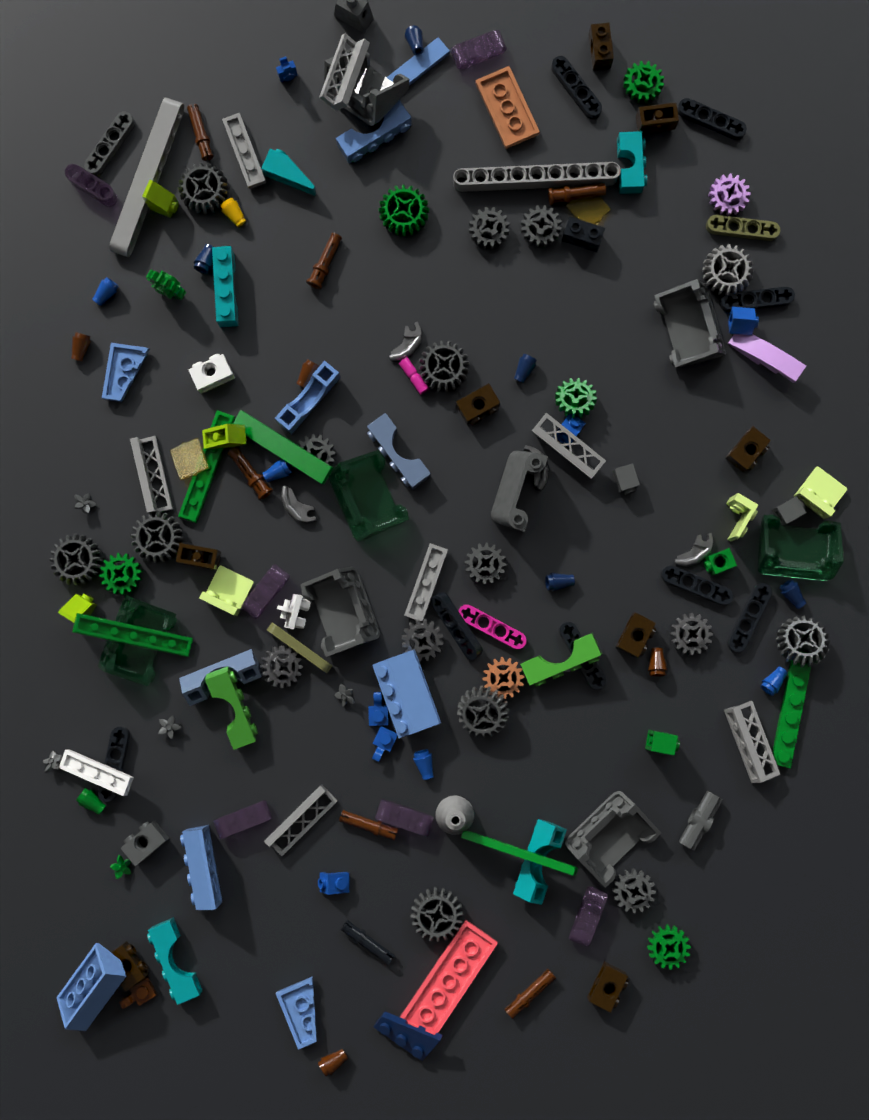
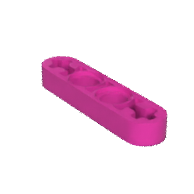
(493, 624)

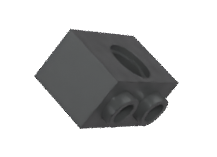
(133, 847)

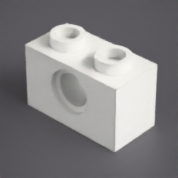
(222, 373)

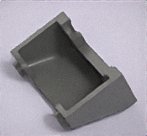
(372, 93)
(691, 323)
(504, 508)
(342, 609)
(609, 835)

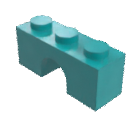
(631, 146)

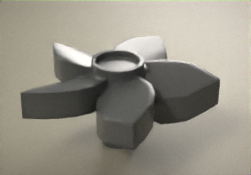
(84, 503)
(345, 695)
(168, 726)
(53, 761)

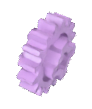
(721, 191)

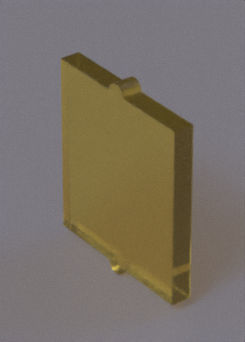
(588, 209)
(189, 459)

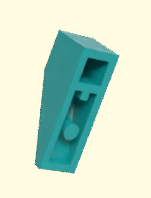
(284, 170)

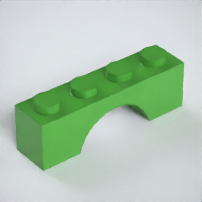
(539, 669)
(222, 685)

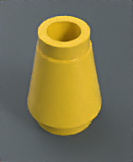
(233, 212)

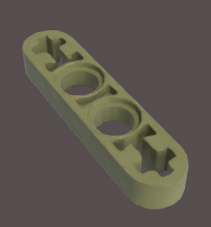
(742, 224)
(299, 647)

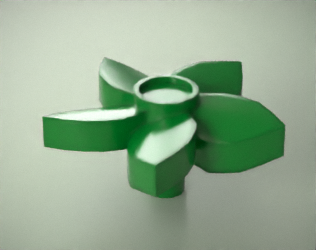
(121, 867)

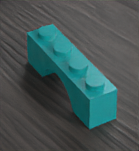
(224, 286)
(530, 882)
(183, 984)

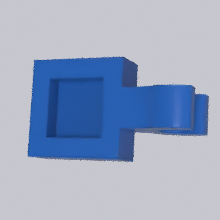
(286, 70)
(378, 713)
(385, 741)

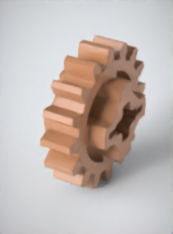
(512, 668)

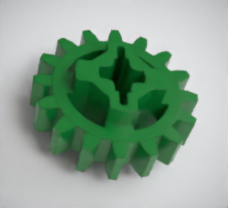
(647, 75)
(166, 284)
(575, 397)
(126, 568)
(663, 952)

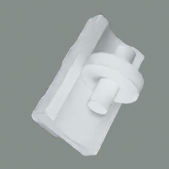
(297, 603)

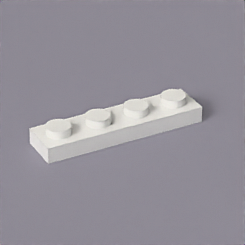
(96, 772)

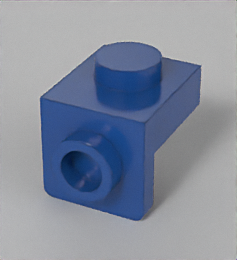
(574, 425)
(334, 883)

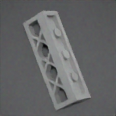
(347, 75)
(568, 454)
(144, 476)
(745, 742)
(270, 841)

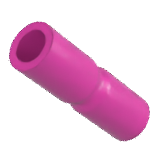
(412, 373)

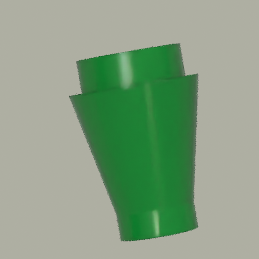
(90, 801)

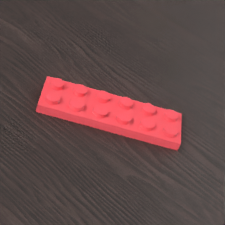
(449, 978)

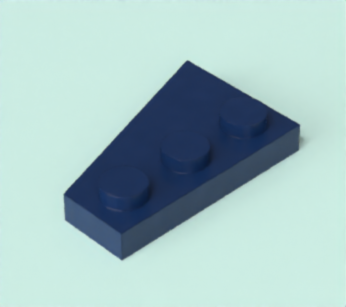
(410, 1038)

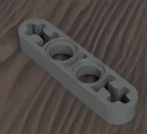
(105, 141)

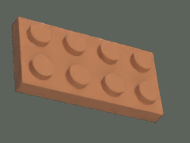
(507, 107)

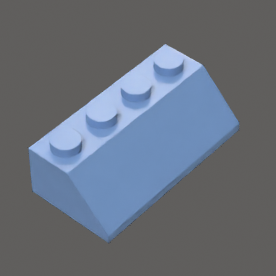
(406, 693)
(202, 868)
(90, 988)

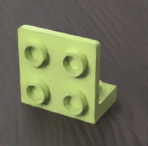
(821, 492)
(743, 505)
(227, 590)

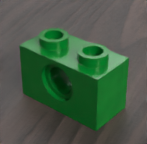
(662, 742)

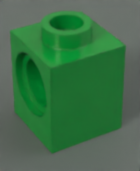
(727, 558)

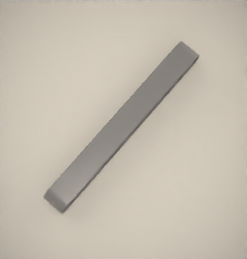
(149, 168)
(529, 182)

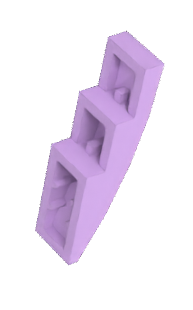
(768, 355)

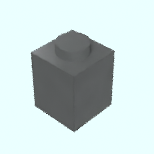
(626, 479)
(790, 510)

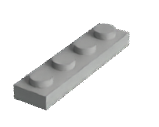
(244, 151)
(426, 582)

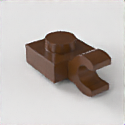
(140, 993)

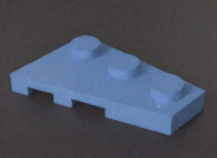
(122, 369)
(299, 1010)

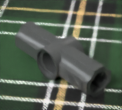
(700, 820)

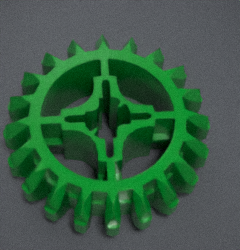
(414, 200)

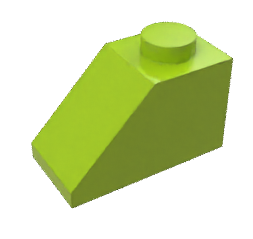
(160, 199)
(224, 436)
(78, 604)

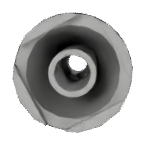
(452, 807)

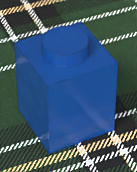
(742, 321)

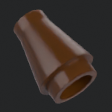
(79, 346)
(307, 370)
(657, 663)
(332, 1062)

